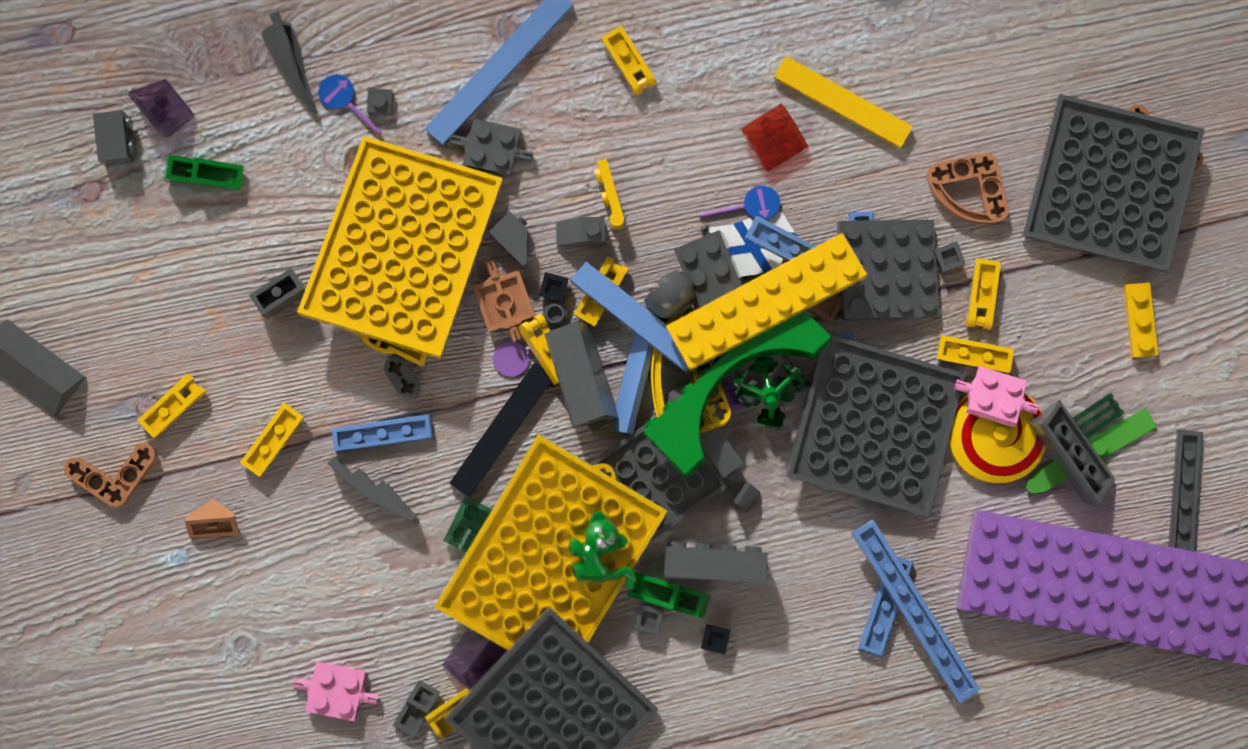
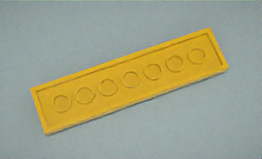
(766, 301)

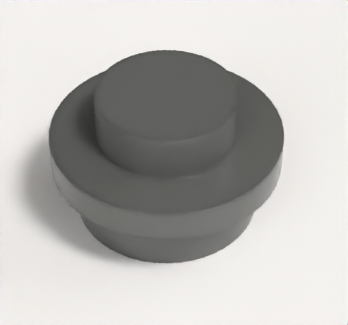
(555, 314)

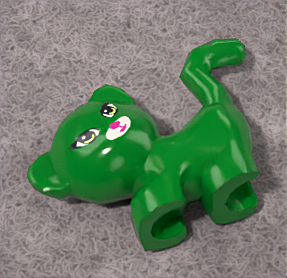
(600, 539)

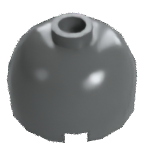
(673, 296)

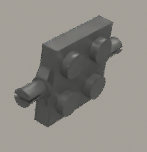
(492, 147)

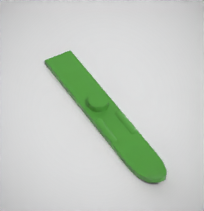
(1104, 445)

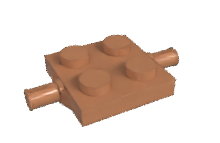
(503, 301)

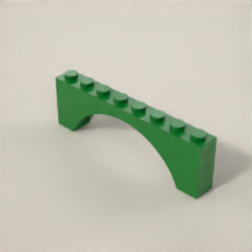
(678, 427)

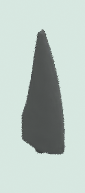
(287, 55)

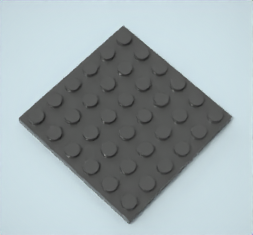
(1113, 183)
(875, 425)
(551, 695)

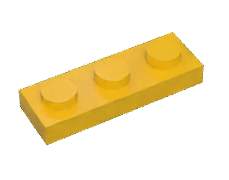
(1140, 320)
(974, 354)
(272, 440)

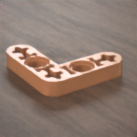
(119, 482)

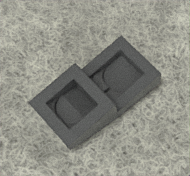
(416, 708)

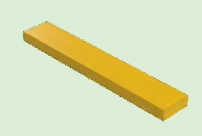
(843, 102)

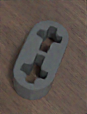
(397, 381)

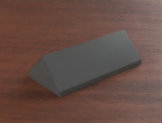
(36, 369)
(580, 374)
(1073, 453)

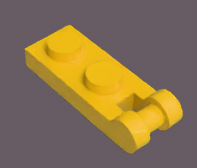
(628, 59)
(610, 196)
(983, 293)
(588, 309)
(538, 344)
(171, 406)

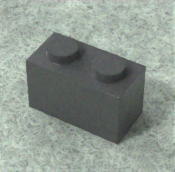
(114, 138)
(278, 293)

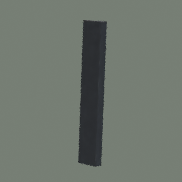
(501, 430)

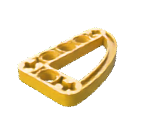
(709, 421)

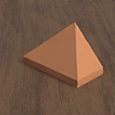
(211, 521)

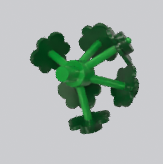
(770, 395)

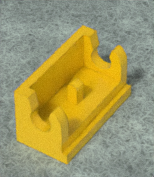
(437, 717)

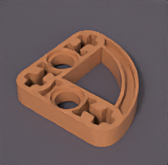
(982, 177)

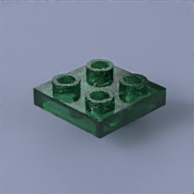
(467, 524)

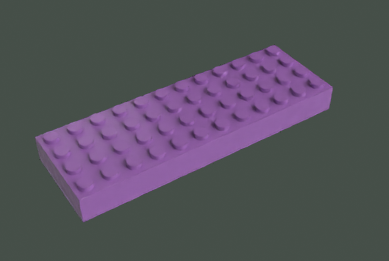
(1106, 586)

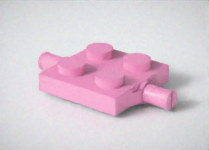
(996, 396)
(335, 691)

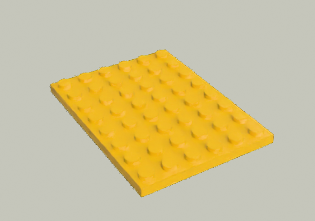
(400, 247)
(523, 552)

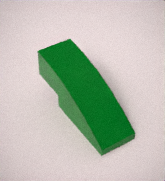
(203, 173)
(670, 595)

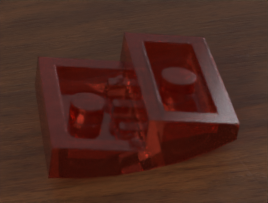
(774, 137)

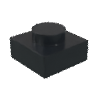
(553, 287)
(715, 639)

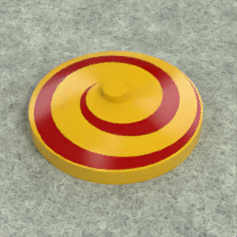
(994, 450)

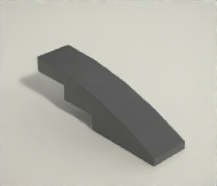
(714, 444)
(380, 494)

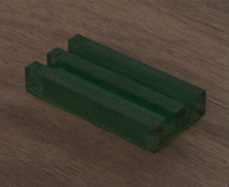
(1113, 405)

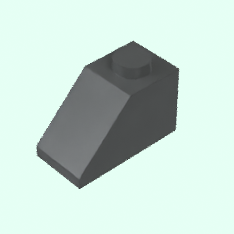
(581, 232)
(512, 237)

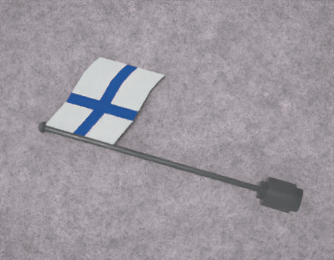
(755, 261)

